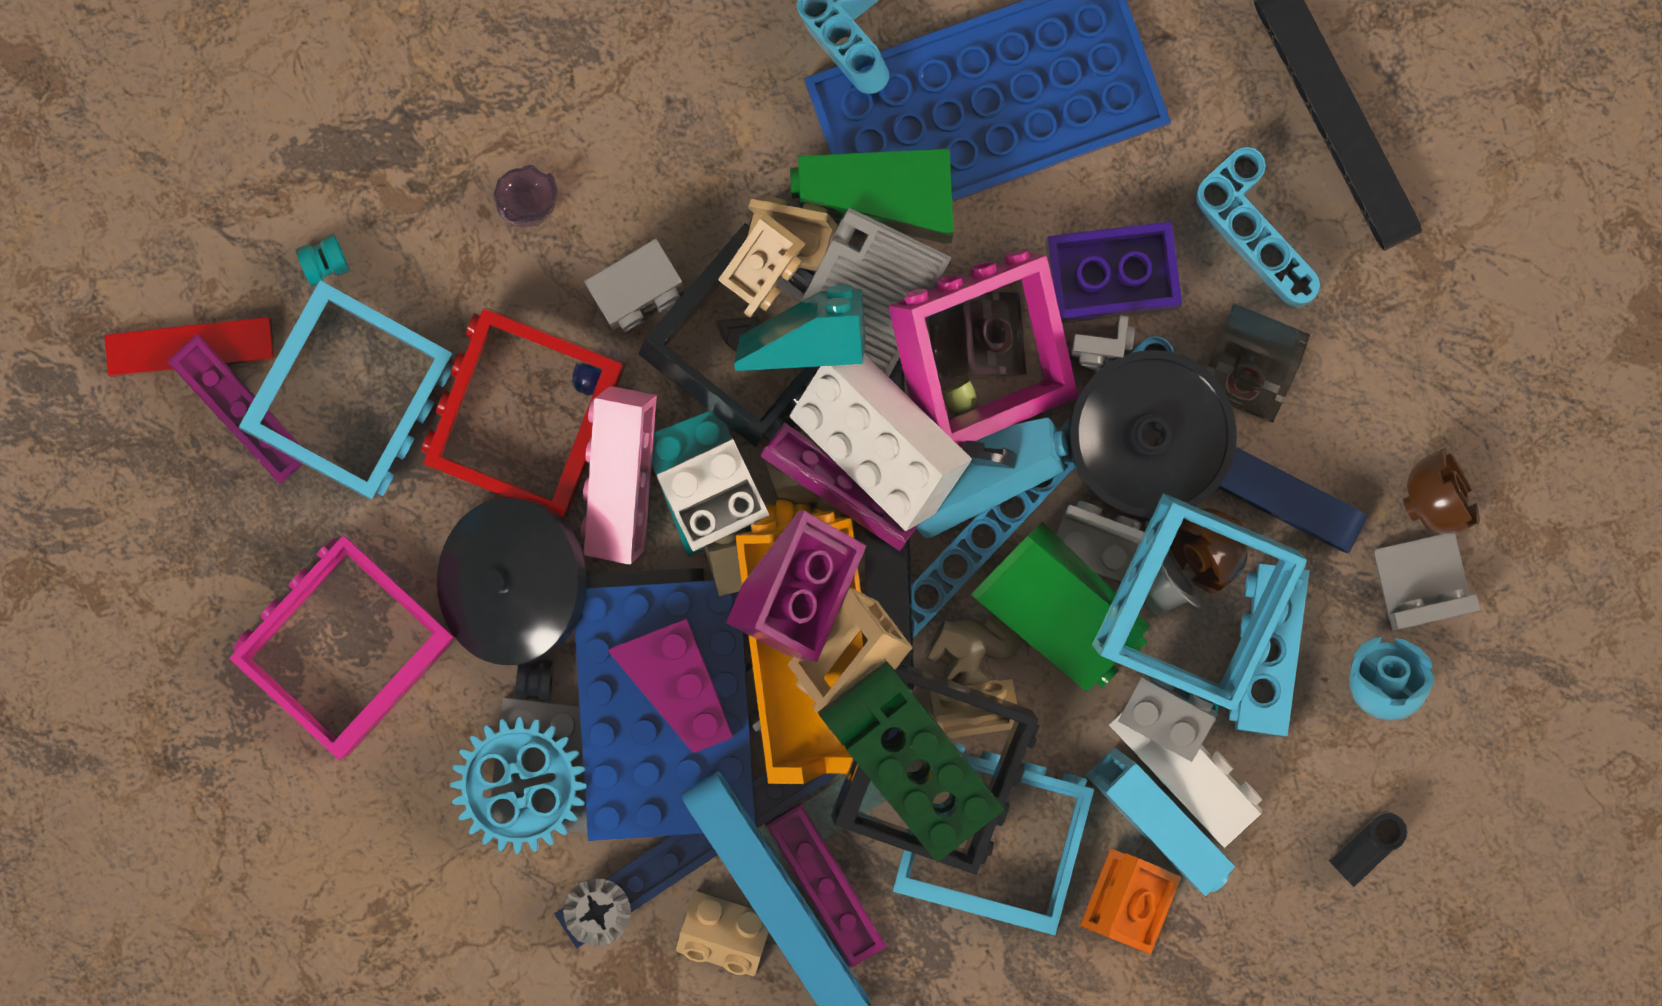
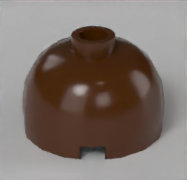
(1440, 495)
(1211, 555)

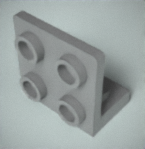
(1099, 541)
(1424, 581)

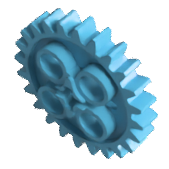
(528, 822)

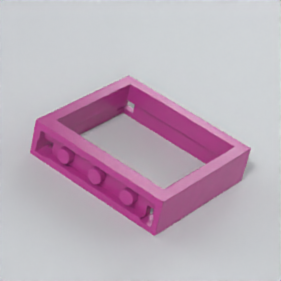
(919, 363)
(279, 612)

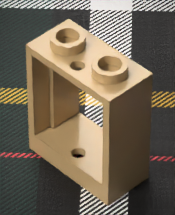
(884, 642)

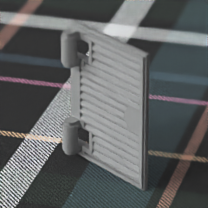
(884, 270)

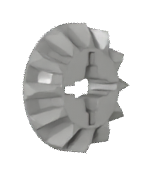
(603, 893)

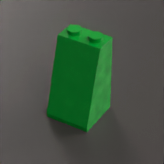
(895, 188)
(1056, 606)

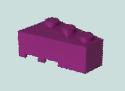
(677, 682)

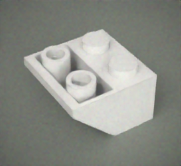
(712, 495)

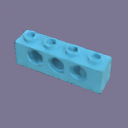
(1273, 716)

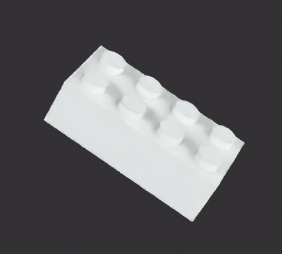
(881, 440)

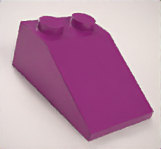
(798, 588)

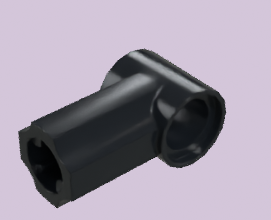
(1365, 851)

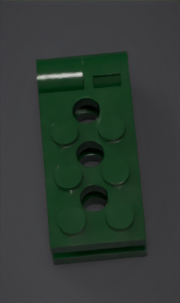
(884, 702)

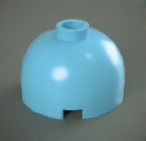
(1390, 678)

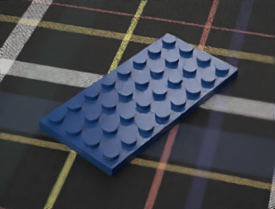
(1002, 92)

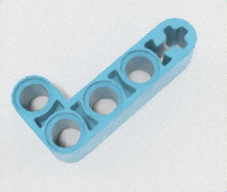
(1263, 234)

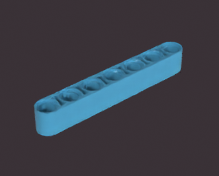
(772, 893)

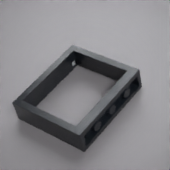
(694, 383)
(1006, 775)

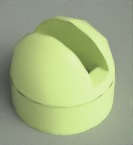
(960, 397)

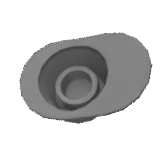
(1170, 588)

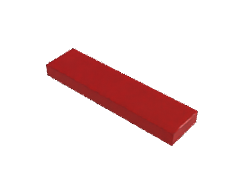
(151, 349)

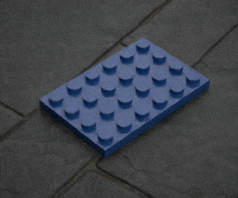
(628, 749)

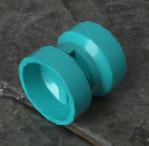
(313, 262)

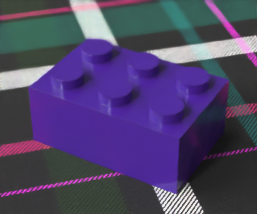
(1114, 272)

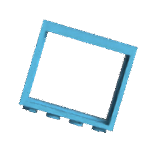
(400, 440)
(1140, 576)
(1034, 776)

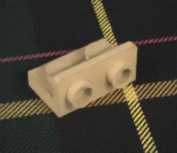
(807, 223)

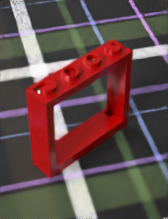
(452, 401)

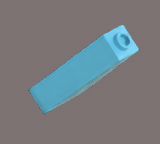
(979, 488)
(1160, 821)

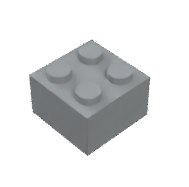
(636, 287)

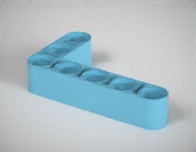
(856, 51)

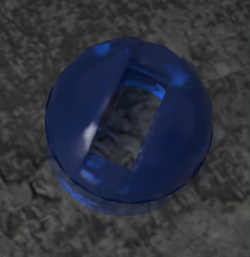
(585, 378)

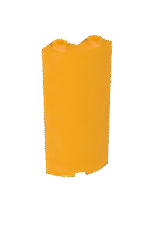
(793, 734)

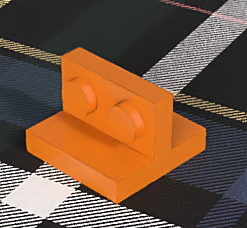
(1130, 901)

